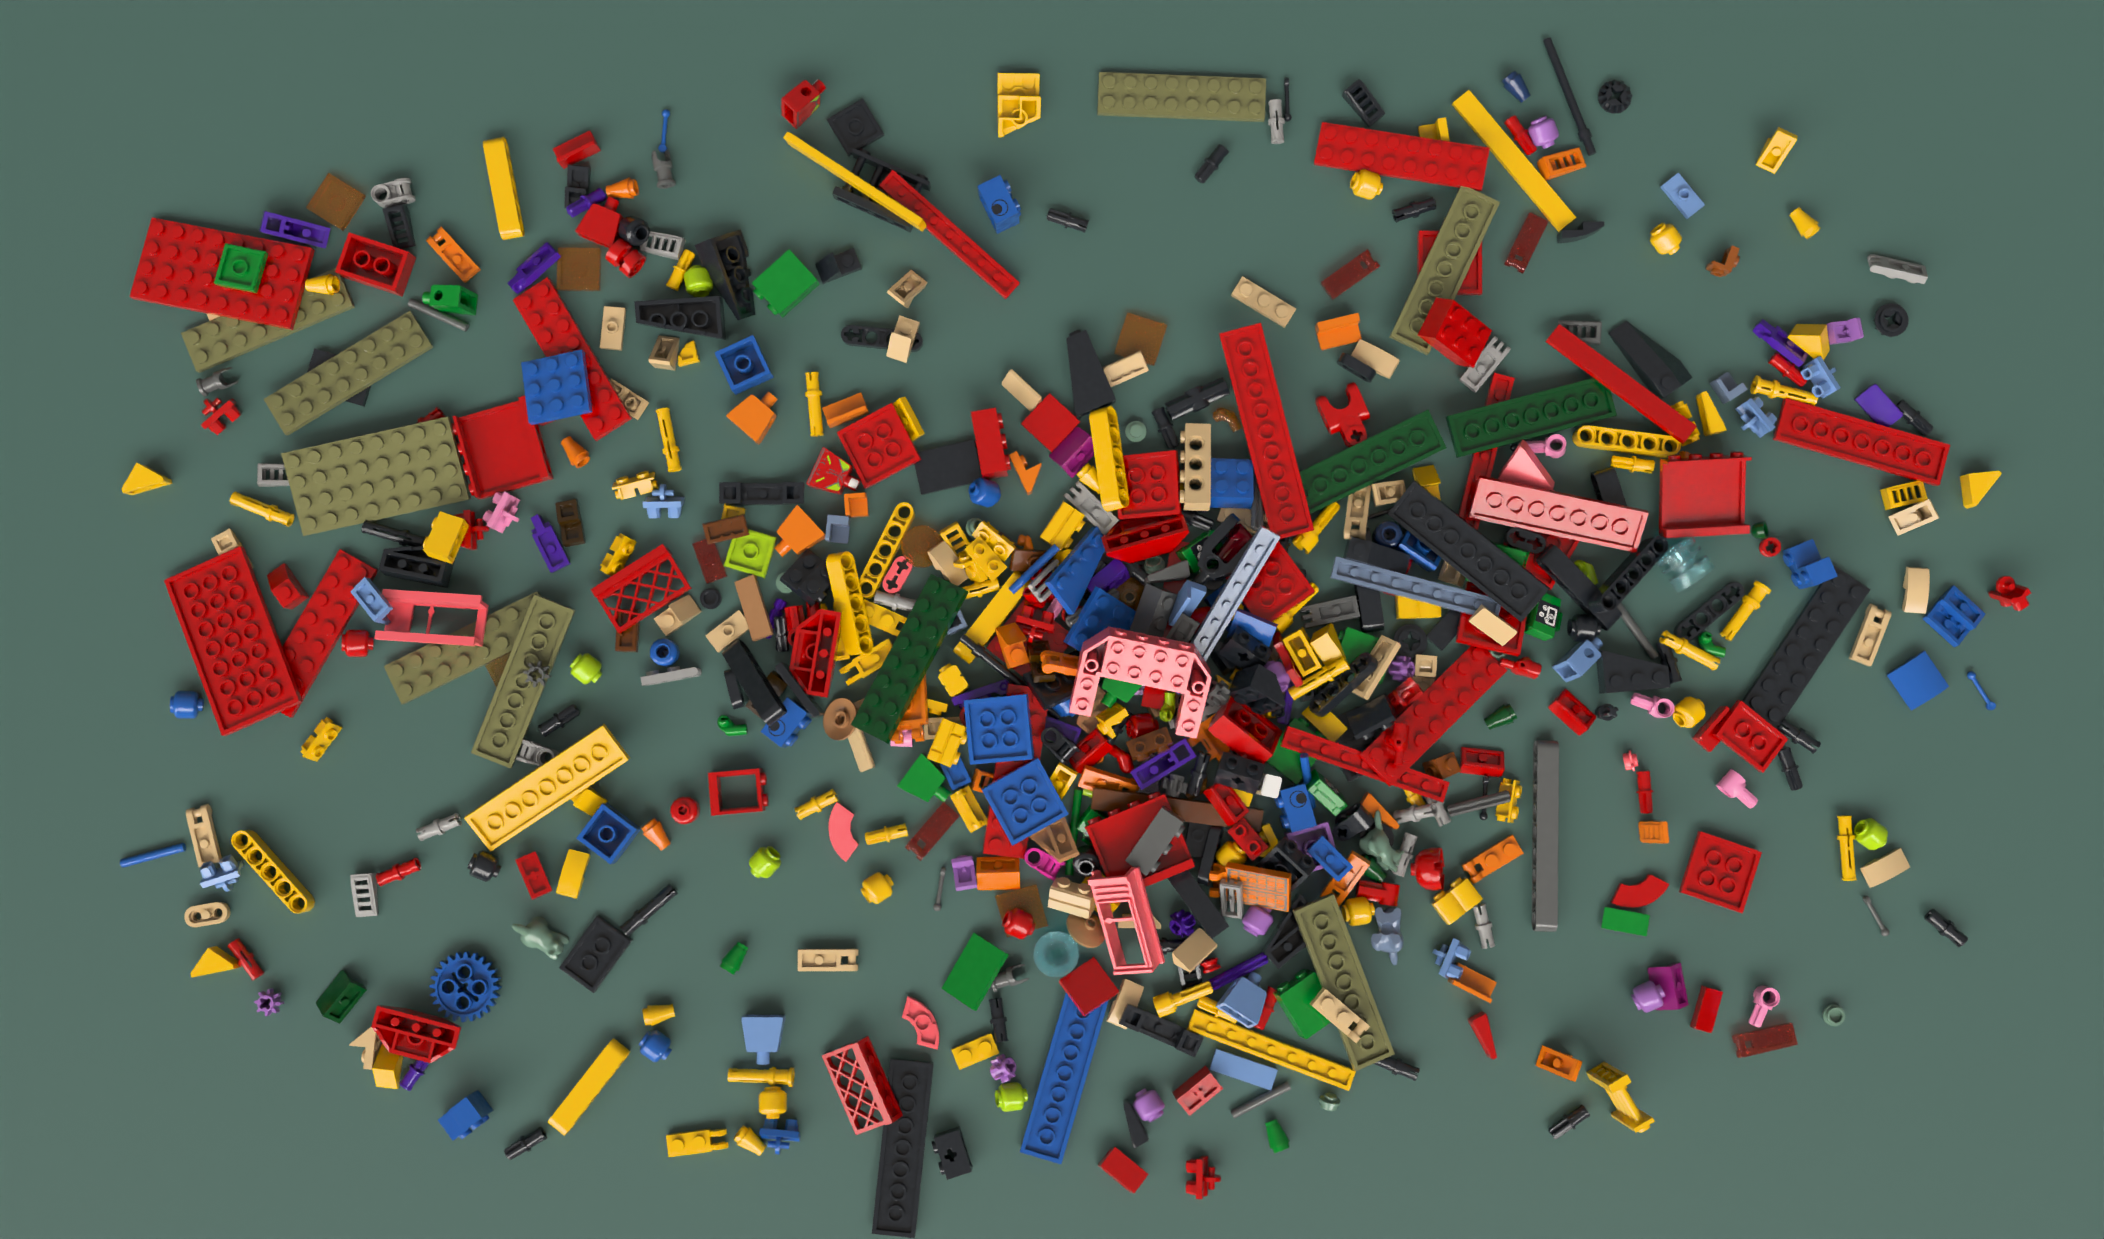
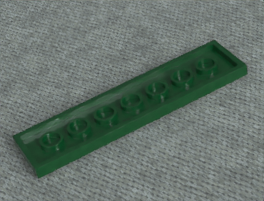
(1530, 416)
(1371, 461)
(909, 658)

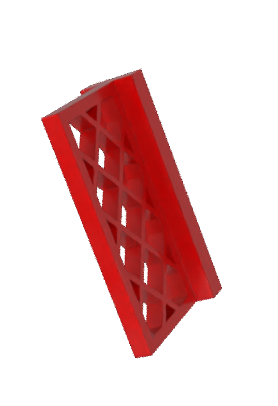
(629, 575)
(874, 1080)

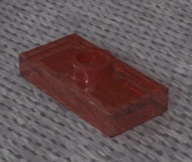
(709, 561)

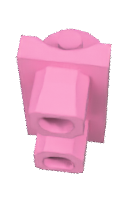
(503, 513)

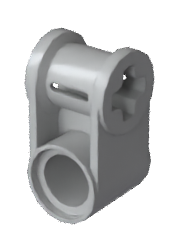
(397, 193)
(534, 753)

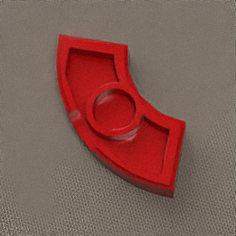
(1288, 662)
(1640, 894)

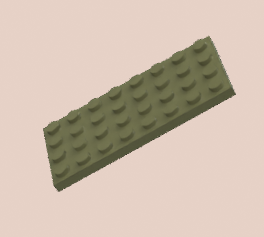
(376, 476)

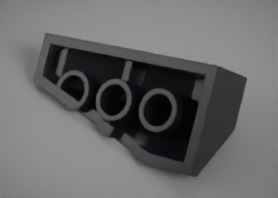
(727, 267)
(1653, 364)

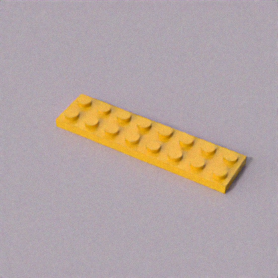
(547, 787)

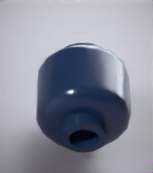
(1394, 533)

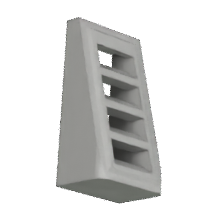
(678, 249)
(261, 476)
(372, 886)

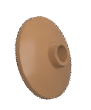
(838, 719)
(1085, 931)

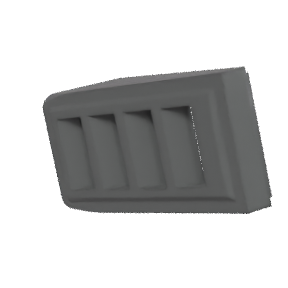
(1588, 324)
(1175, 572)

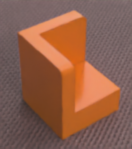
(856, 505)

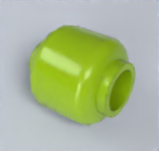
(698, 281)
(586, 668)
(1870, 834)
(765, 862)
(1011, 1096)

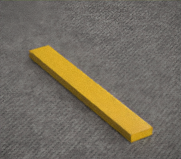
(1513, 161)
(855, 181)
(1271, 1049)

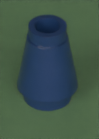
(1516, 86)

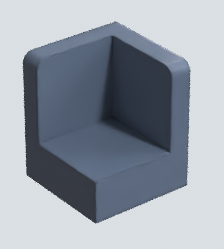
(1726, 388)
(837, 529)
(958, 624)

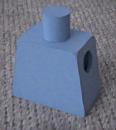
(1578, 659)
(1244, 1000)
(763, 1034)

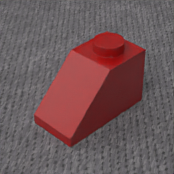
(286, 587)

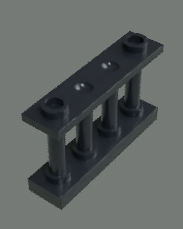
(864, 202)

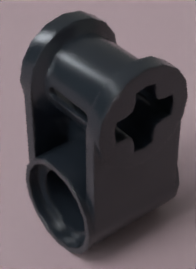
(1060, 745)
(1352, 822)

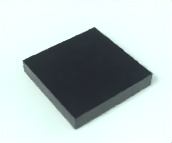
(855, 127)

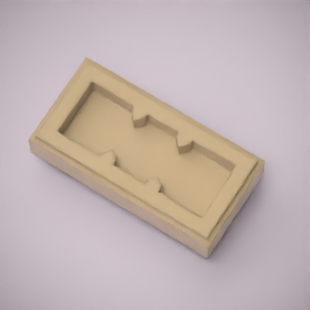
(613, 328)
(1125, 368)
(728, 631)

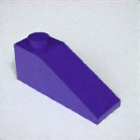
(294, 229)
(1163, 764)

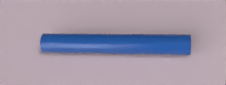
(1028, 574)
(1306, 772)
(153, 855)

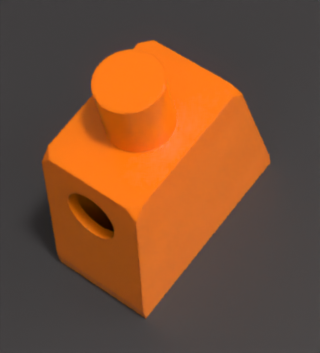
(754, 416)
(798, 533)

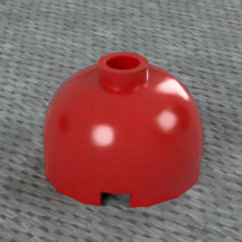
(1429, 868)

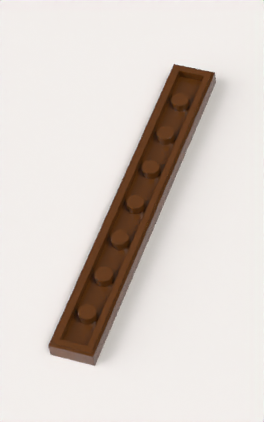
(1190, 810)

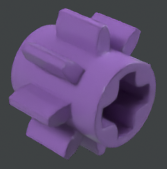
(1401, 668)
(264, 999)
(1003, 1068)

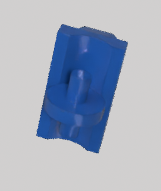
(770, 1131)

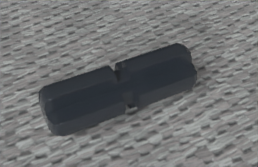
(781, 638)

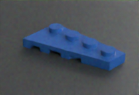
(1076, 570)

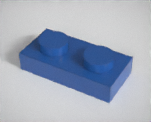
(956, 775)
(1329, 858)

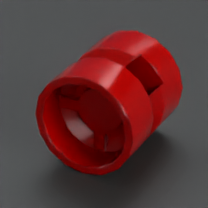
(628, 260)

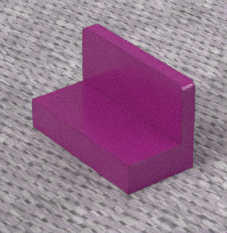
(1074, 452)
(1672, 983)

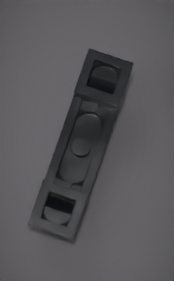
(761, 493)
(1161, 1029)

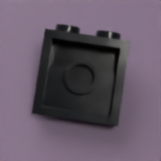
(808, 578)
(1289, 859)

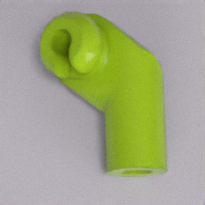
(1588, 570)

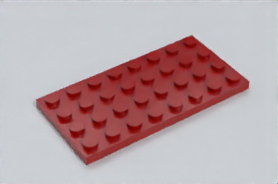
(181, 269)
(233, 641)

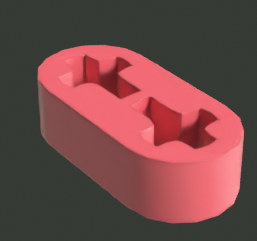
(893, 572)

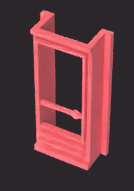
(403, 609)
(1128, 889)

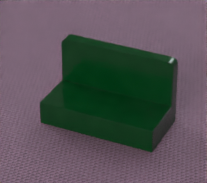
(340, 997)

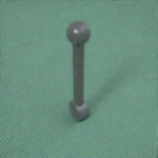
(937, 906)
(1884, 931)

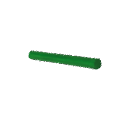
(1076, 807)

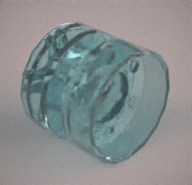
(1685, 564)
(1044, 957)

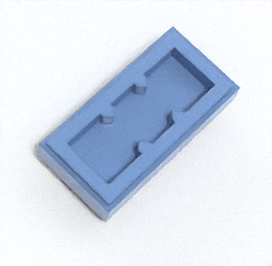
(1682, 196)

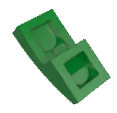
(1625, 921)

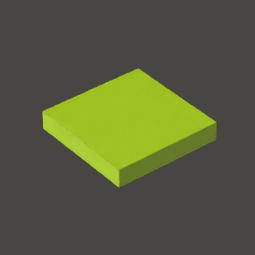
(751, 553)

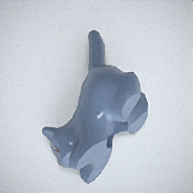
(1389, 936)

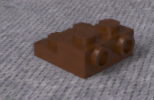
(1152, 742)

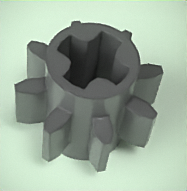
(532, 677)
(1218, 693)
(1174, 785)

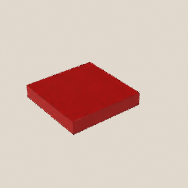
(1050, 423)
(1088, 986)

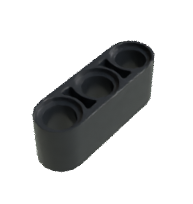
(1607, 486)

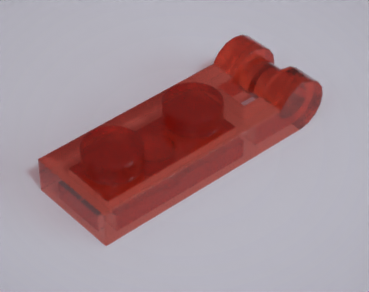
(1526, 242)
(1349, 275)
(932, 830)
(1765, 1040)

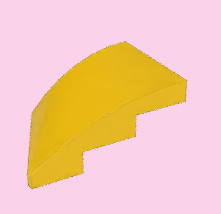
(1017, 100)

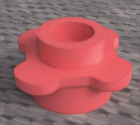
(1630, 760)

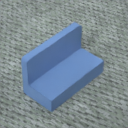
(1187, 600)
(372, 601)

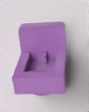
(1844, 331)
(964, 872)

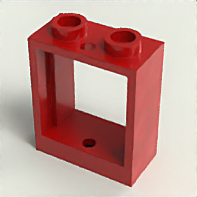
(716, 795)

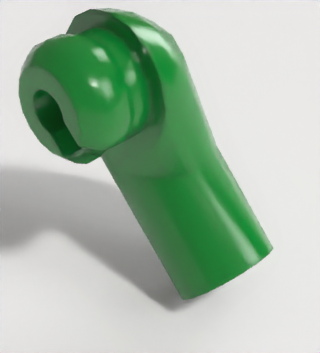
(1706, 644)
(730, 728)

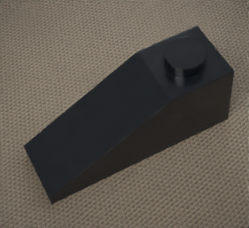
(1376, 555)

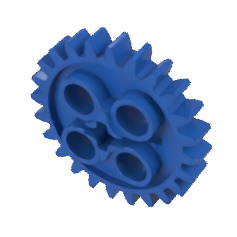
(479, 972)

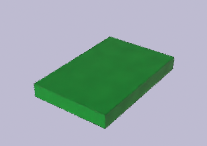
(975, 971)

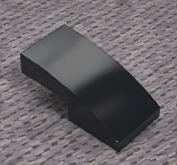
(577, 183)
(1584, 230)

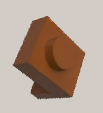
(1729, 261)
(1442, 766)

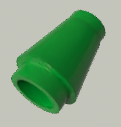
(734, 958)
(1276, 1136)

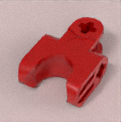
(1348, 419)

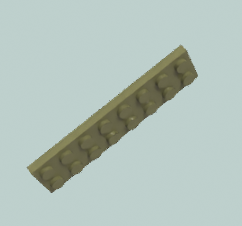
(1181, 96)
(1445, 263)
(230, 338)
(348, 373)
(442, 663)
(514, 698)
(1343, 977)

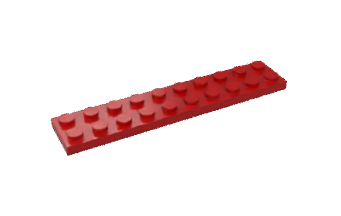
(1266, 431)

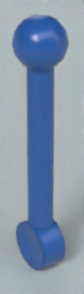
(662, 147)
(1989, 705)

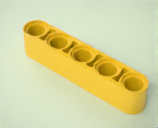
(503, 188)
(1636, 441)
(1109, 458)
(893, 542)
(850, 602)
(991, 617)
(263, 868)
(589, 1086)

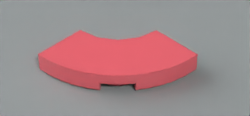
(840, 831)
(923, 1021)

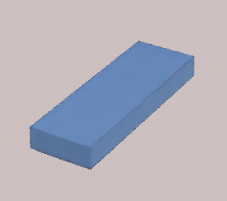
(1243, 1069)

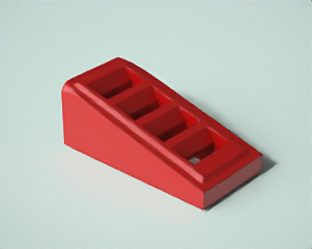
(1482, 1030)

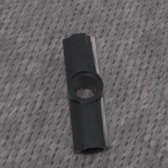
(1197, 398)

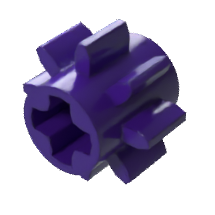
(1182, 923)

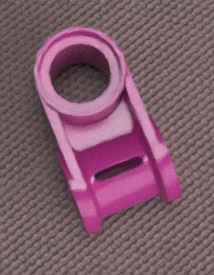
(1044, 863)

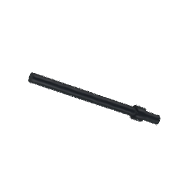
(1584, 133)
(979, 651)

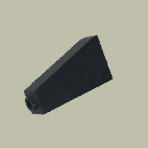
(1088, 379)
(1198, 903)

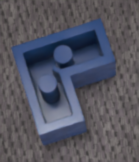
(1807, 565)
(466, 1114)

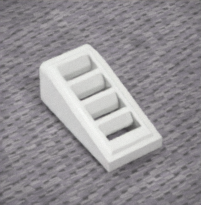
(1269, 786)

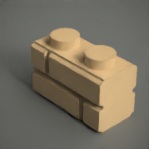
(1071, 897)

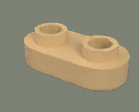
(208, 914)

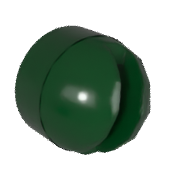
(1760, 530)

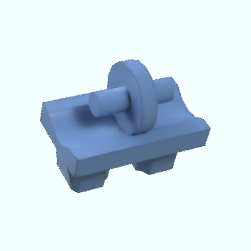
(1821, 377)
(1755, 418)
(655, 504)
(222, 876)
(1455, 950)

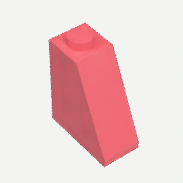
(1526, 469)

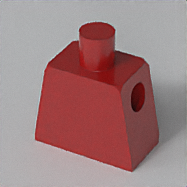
(601, 223)

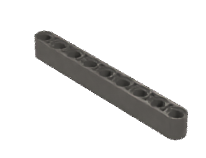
(1545, 835)

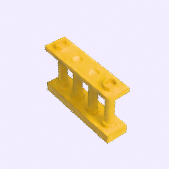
(1616, 1086)

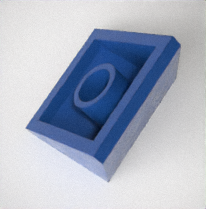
(1418, 552)

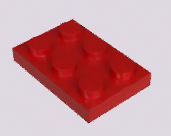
(1750, 736)

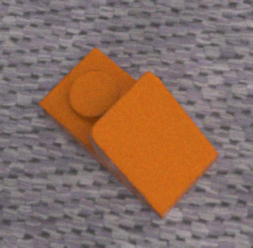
(1027, 477)
(1012, 645)
(1559, 1063)

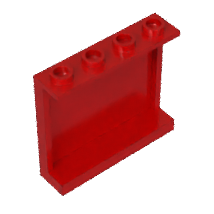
(501, 449)
(1703, 495)
(1120, 832)

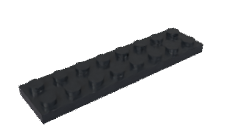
(1468, 551)
(1805, 647)
(903, 1150)

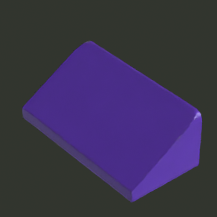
(1878, 406)
(1109, 577)

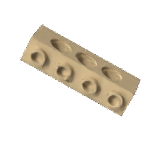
(1196, 435)

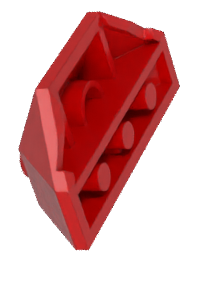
(1144, 537)
(816, 652)
(415, 1033)

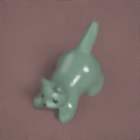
(1378, 845)
(539, 936)

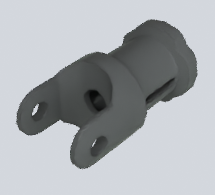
(663, 170)
(213, 382)
(1006, 978)

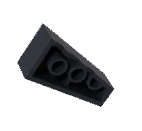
(688, 315)

